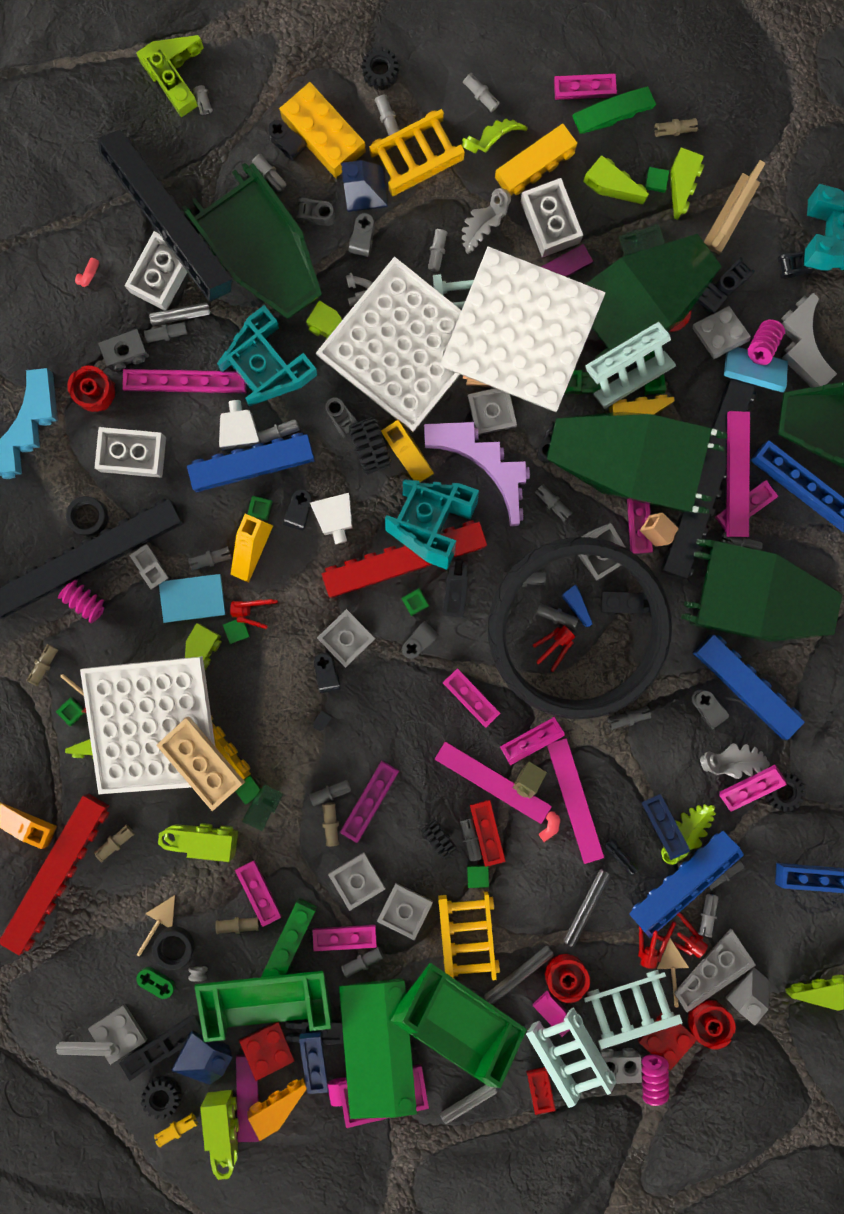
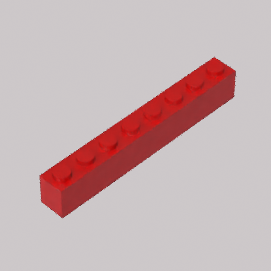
(395, 562)
(54, 874)

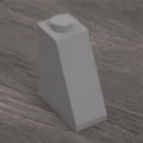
(751, 995)

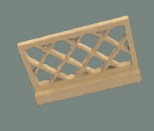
(733, 210)

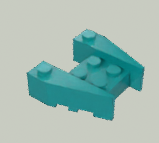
(827, 250)
(259, 362)
(425, 515)

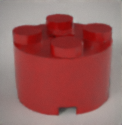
(87, 378)
(577, 983)
(722, 1026)

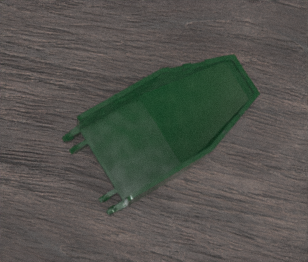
(259, 243)
(652, 288)
(815, 420)
(635, 456)
(761, 596)

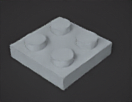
(721, 332)
(492, 411)
(346, 638)
(356, 881)
(405, 911)
(119, 1029)

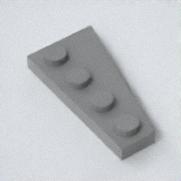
(718, 969)

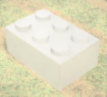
(551, 217)
(156, 274)
(130, 452)

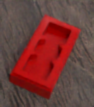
(541, 1090)

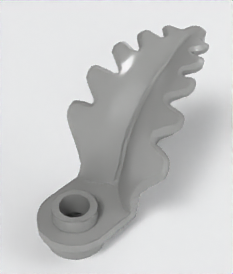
(485, 218)
(735, 761)

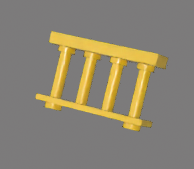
(434, 163)
(449, 928)

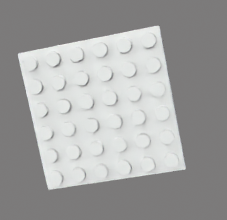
(522, 329)
(396, 343)
(133, 711)

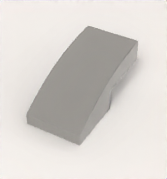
(149, 566)

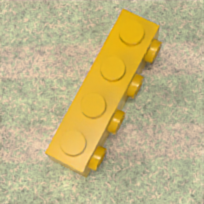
(536, 160)

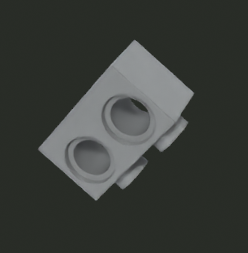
(619, 1058)

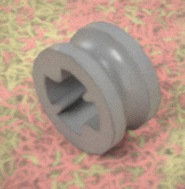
(197, 973)

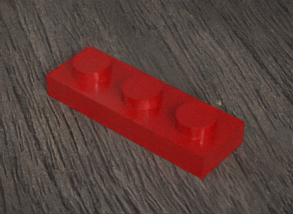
(487, 833)

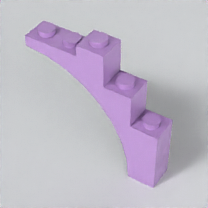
(507, 475)

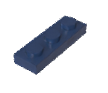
(665, 827)
(314, 1062)

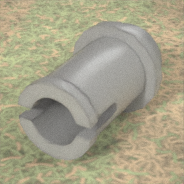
(201, 96)

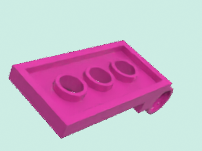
(339, 1096)

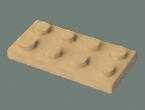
(200, 763)

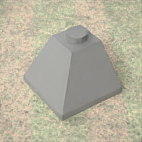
(599, 565)

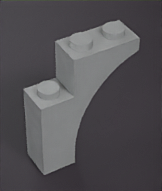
(803, 352)

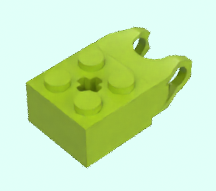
(201, 841)
(220, 1130)

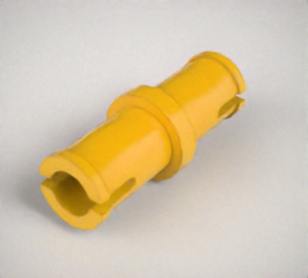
(175, 1130)

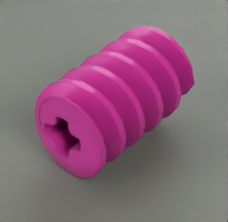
(766, 342)
(82, 601)
(655, 1080)

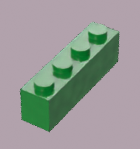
(290, 939)

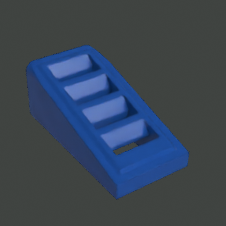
(577, 605)

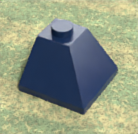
(363, 185)
(203, 1059)

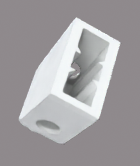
(237, 428)
(334, 516)

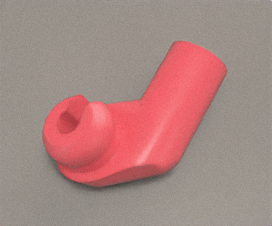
(91, 268)
(552, 827)

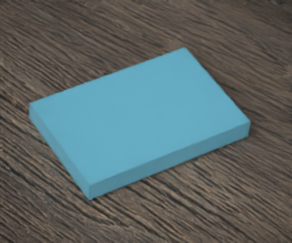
(742, 368)
(192, 598)

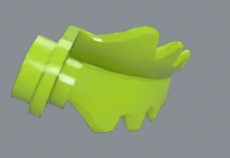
(491, 135)
(692, 828)

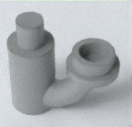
(352, 280)

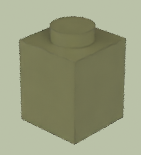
(529, 780)

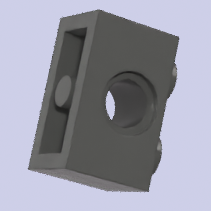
(112, 349)

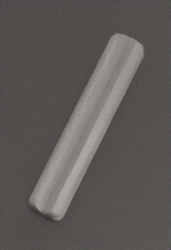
(179, 314)
(85, 1048)
(467, 1103)

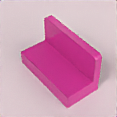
(551, 1010)

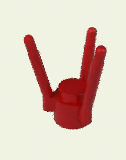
(241, 609)
(563, 637)
(694, 945)
(650, 955)

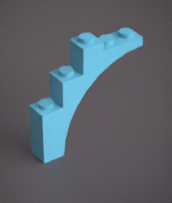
(23, 435)

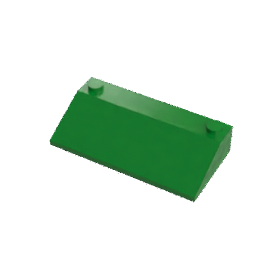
(262, 1002)
(460, 1026)
(376, 1051)

